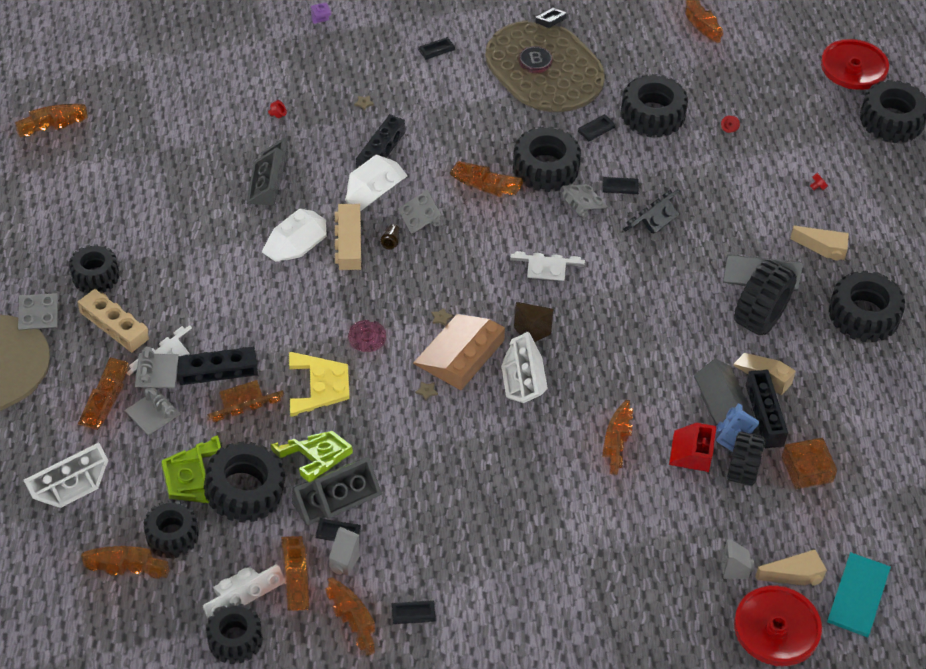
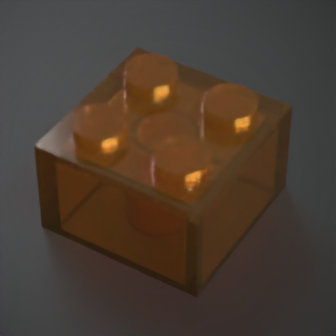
(809, 463)

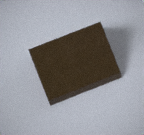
(533, 319)

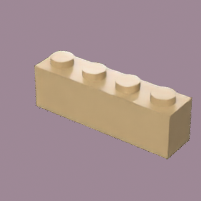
(349, 237)

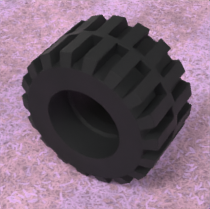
(97, 279)
(746, 458)
(174, 542)
(239, 647)

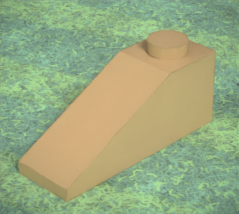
(824, 242)
(780, 373)
(797, 570)

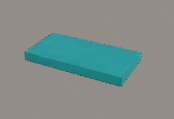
(859, 594)

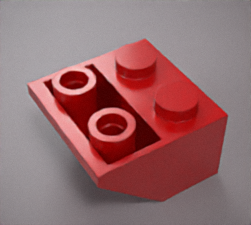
(693, 447)

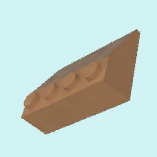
(461, 349)

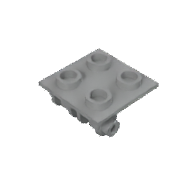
(582, 198)
(420, 212)
(38, 311)
(156, 369)
(152, 411)

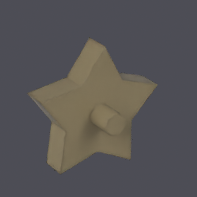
(364, 102)
(441, 317)
(427, 390)

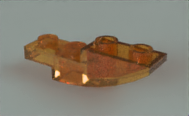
(703, 20)
(56, 115)
(482, 179)
(105, 395)
(616, 435)
(117, 559)
(295, 573)
(352, 610)

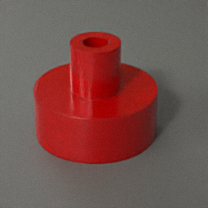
(277, 109)
(730, 124)
(819, 182)

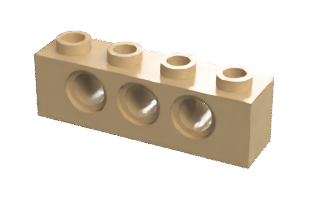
(113, 320)

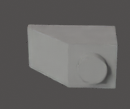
(344, 552)
(736, 561)

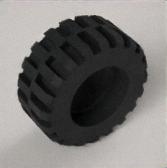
(649, 119)
(889, 124)
(546, 174)
(765, 297)
(864, 323)
(240, 503)

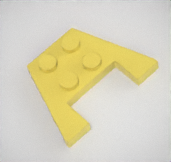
(327, 382)

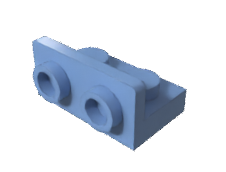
(735, 421)

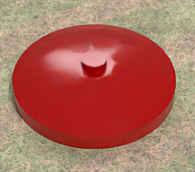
(854, 64)
(778, 625)

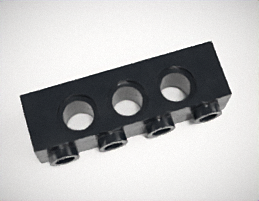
(383, 140)
(217, 365)
(766, 408)

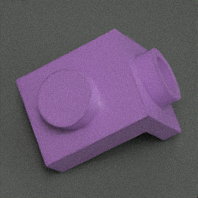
(320, 12)

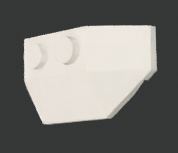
(373, 180)
(295, 236)
(523, 370)
(69, 478)

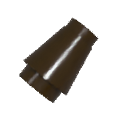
(390, 237)

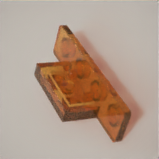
(241, 398)

